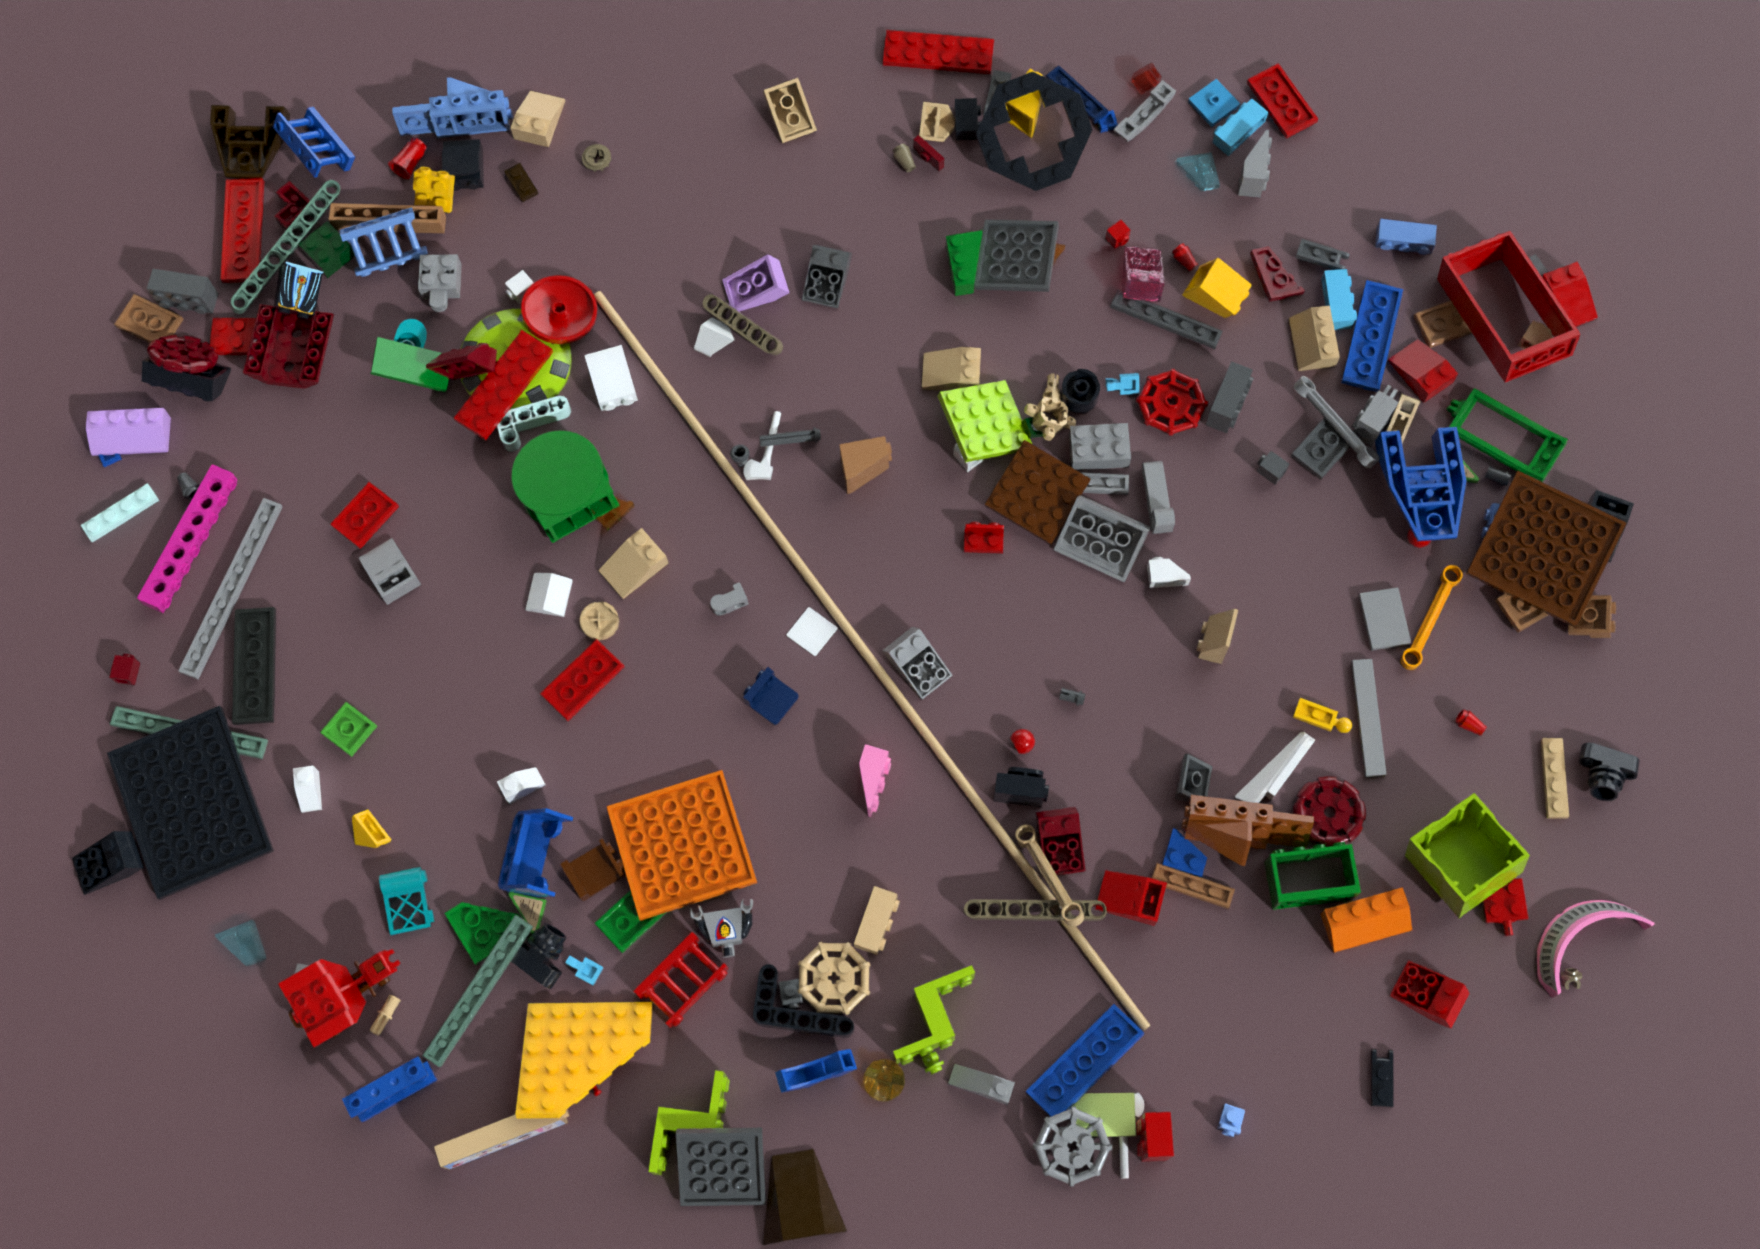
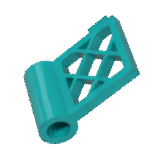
(405, 883)

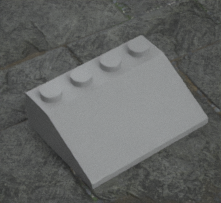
(1102, 538)

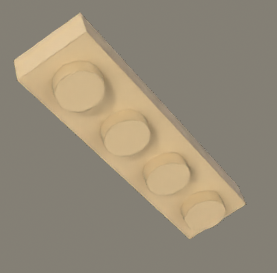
(1554, 778)

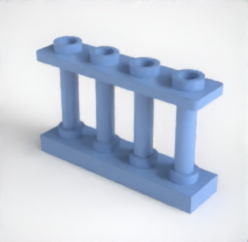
(387, 224)

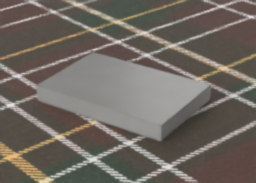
(1384, 619)

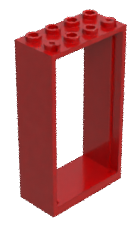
(1507, 248)

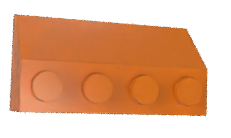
(1367, 920)

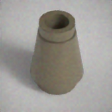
(904, 157)

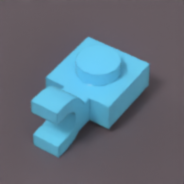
(1126, 384)
(587, 970)

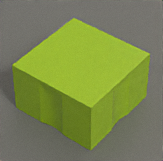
(1466, 855)

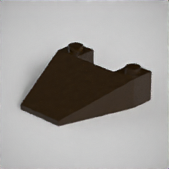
(245, 149)

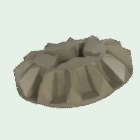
(591, 152)

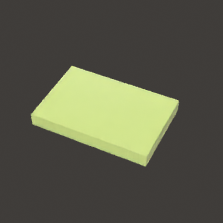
(1114, 1109)

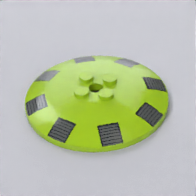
(499, 332)

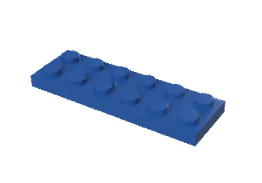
(1372, 336)
(1085, 1062)

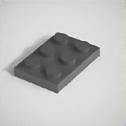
(1321, 449)

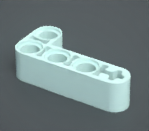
(533, 420)

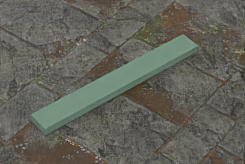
(151, 723)
(477, 991)

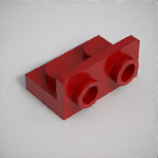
(984, 538)

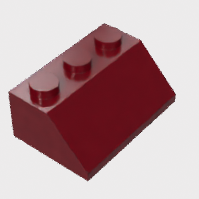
(465, 362)

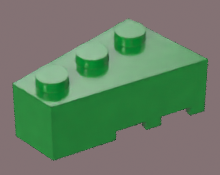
(963, 259)

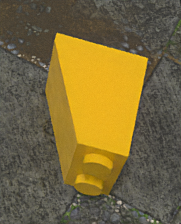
(1025, 111)
(1218, 288)

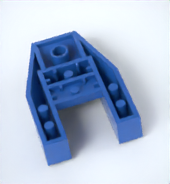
(1426, 494)

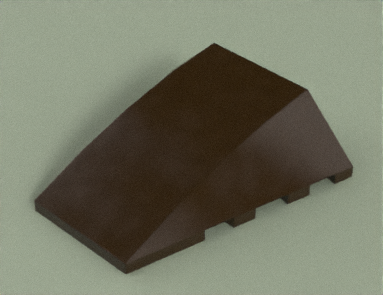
(799, 1200)

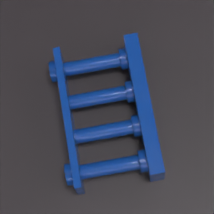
(325, 135)
(389, 1089)

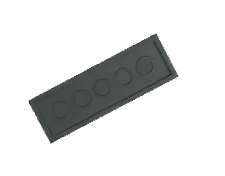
(254, 666)

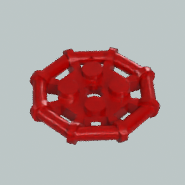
(1171, 412)

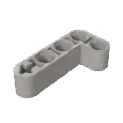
(1160, 514)

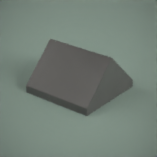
(1193, 778)

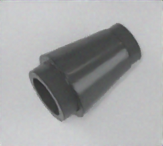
(740, 455)
(187, 485)

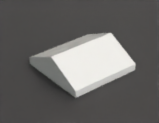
(549, 594)

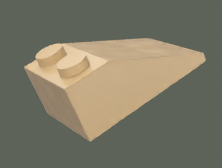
(789, 110)
(537, 118)
(951, 368)
(633, 563)
(1217, 636)

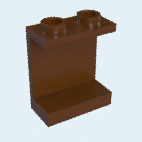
(594, 870)

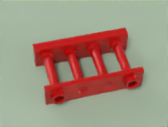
(661, 975)

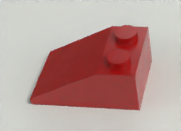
(1572, 292)
(1423, 370)

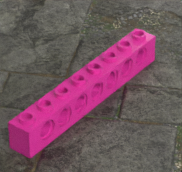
(177, 544)

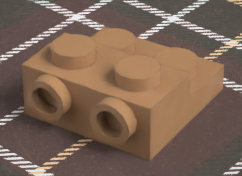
(1596, 618)

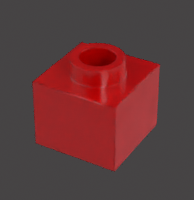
(1118, 234)

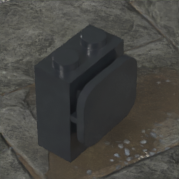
(465, 162)
(1021, 787)

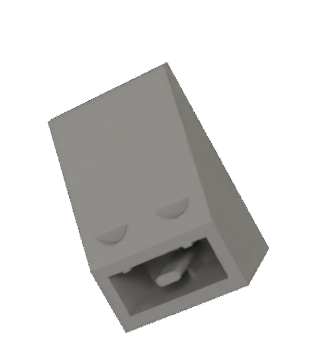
(1254, 171)
(389, 571)
(917, 662)

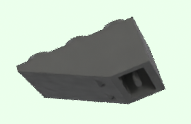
(826, 276)

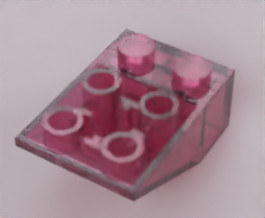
(1142, 274)

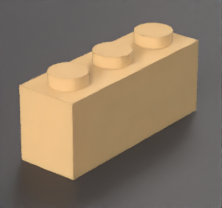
(876, 920)

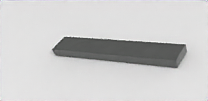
(1167, 320)

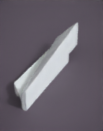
(1277, 771)

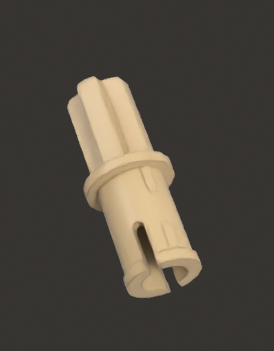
(384, 1014)

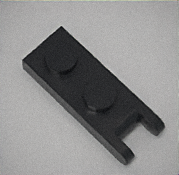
(1382, 1080)

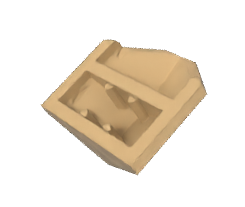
(936, 122)

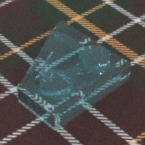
(1201, 170)
(243, 942)

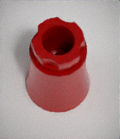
(408, 158)

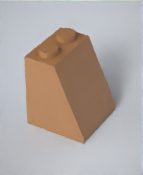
(864, 461)

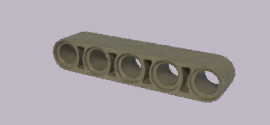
(734, 322)

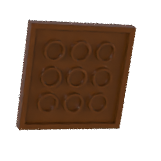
(1037, 492)

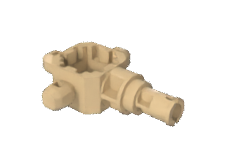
(1050, 403)

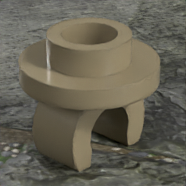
(1570, 975)

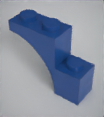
(816, 1071)

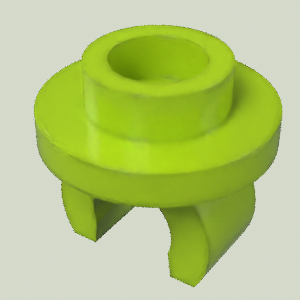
(932, 1063)

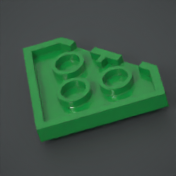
(478, 928)

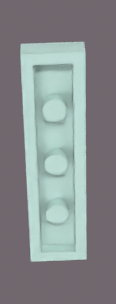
(119, 512)

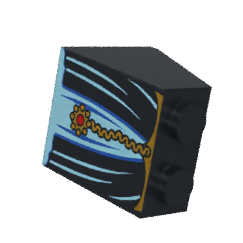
(297, 290)

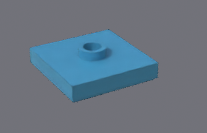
(1214, 102)

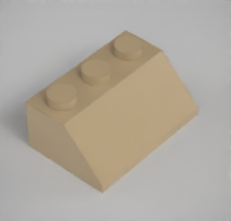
(1314, 339)

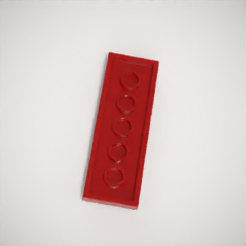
(938, 52)
(242, 228)
(504, 386)

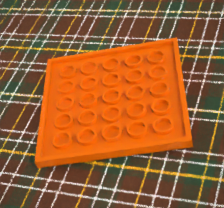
(681, 845)

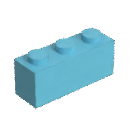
(1239, 126)
(1337, 295)

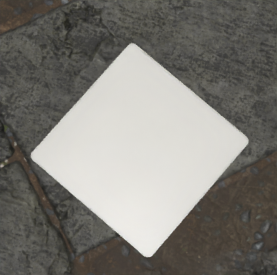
(812, 631)

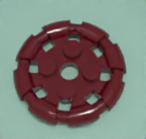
(182, 354)
(1338, 803)

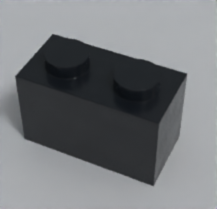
(966, 118)

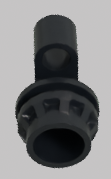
(1607, 770)
(545, 945)

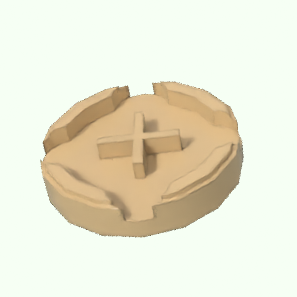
(599, 621)

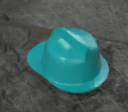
(411, 333)

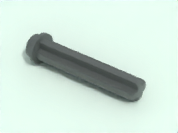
(790, 437)

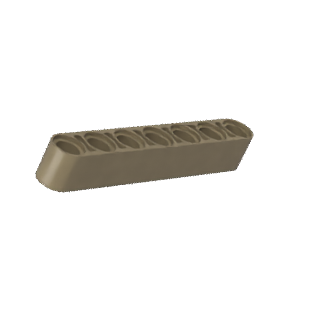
(1025, 905)

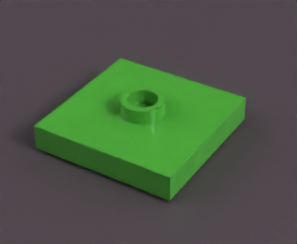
(348, 729)

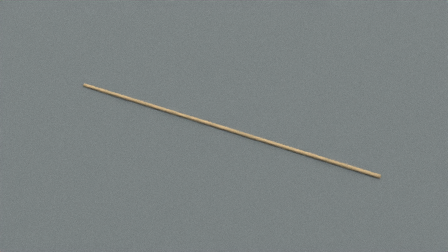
(871, 660)

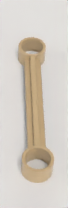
(1049, 875)

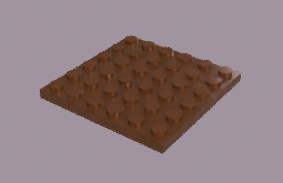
(1546, 548)

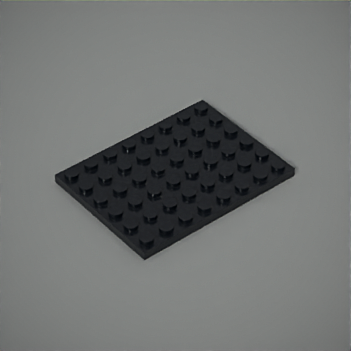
(190, 802)

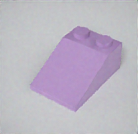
(756, 284)

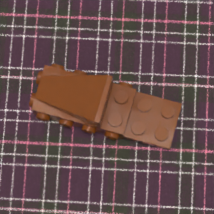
(1235, 832)

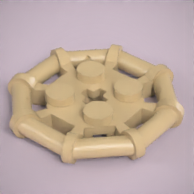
(825, 969)

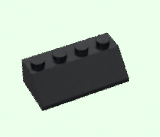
(203, 385)

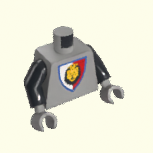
(724, 927)

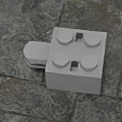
(438, 280)
(1375, 415)

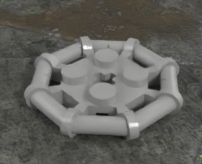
(1084, 1143)

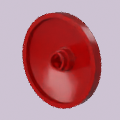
(559, 309)

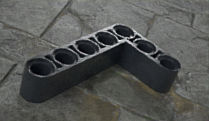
(794, 1015)

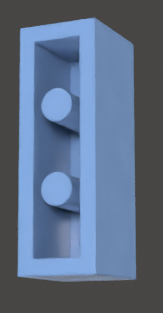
(1405, 236)

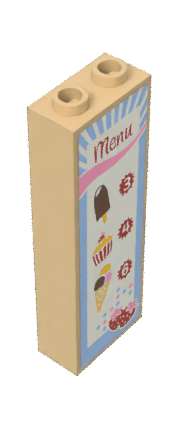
(493, 1138)

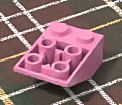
(873, 767)

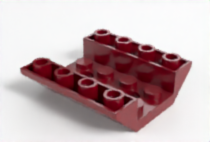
(275, 347)

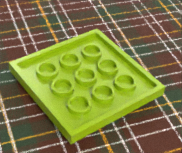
(983, 420)

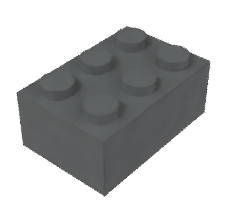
(182, 291)
(1230, 397)

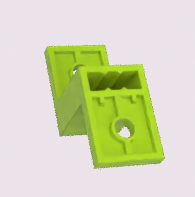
(934, 1015)
(671, 1119)

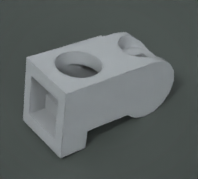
(730, 601)

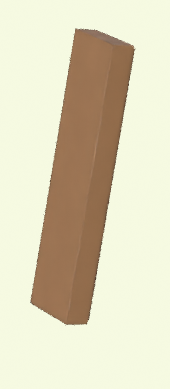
(1194, 886)

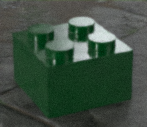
(327, 249)

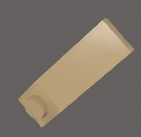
(1403, 415)

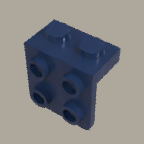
(770, 696)

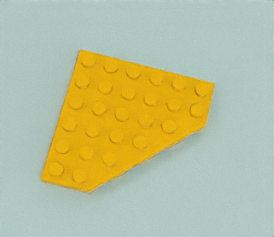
(574, 1049)

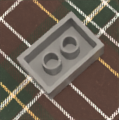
(1099, 446)

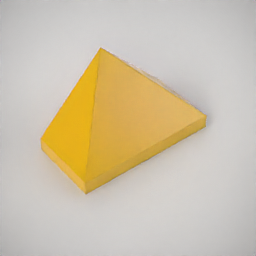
(368, 830)

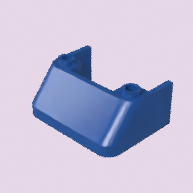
(528, 850)

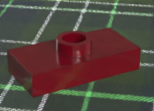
(928, 153)

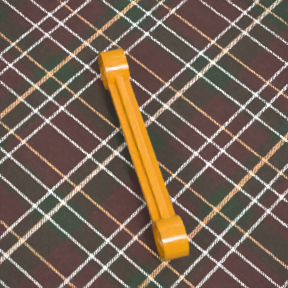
(1431, 617)

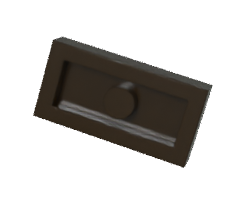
(521, 182)

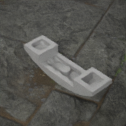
(1146, 112)

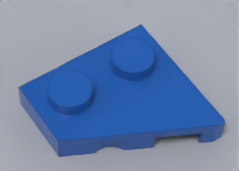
(1184, 855)

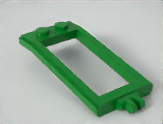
(1544, 458)

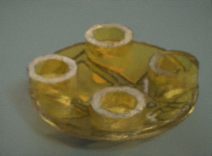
(884, 1080)

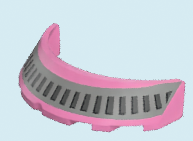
(1565, 927)

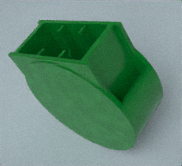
(558, 479)

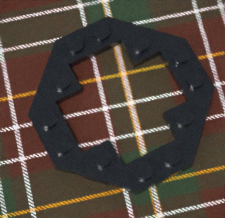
(1050, 94)

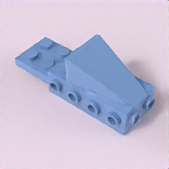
(462, 106)

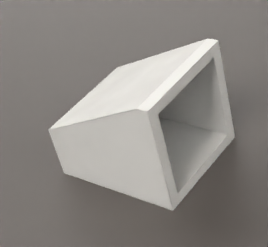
(611, 378)

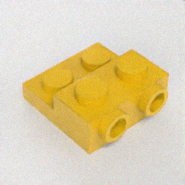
(433, 188)

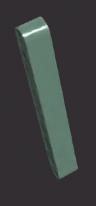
(283, 255)

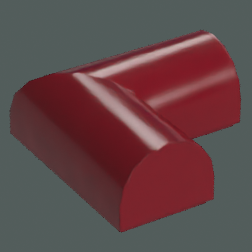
(295, 201)

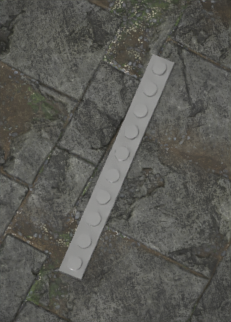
(230, 589)

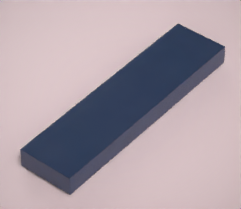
(1093, 107)

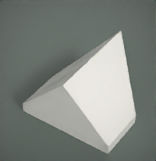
(713, 337)

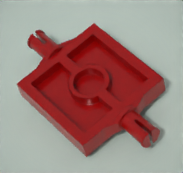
(1506, 906)

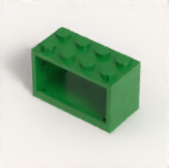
(1312, 897)

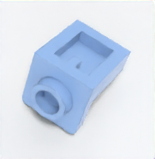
(1231, 1120)

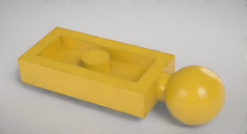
(1320, 716)

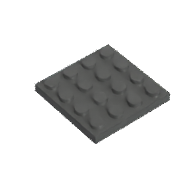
(1016, 255)
(721, 1166)

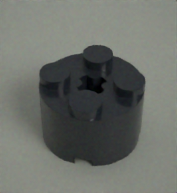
(1079, 401)

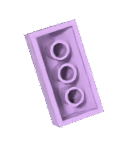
(128, 431)

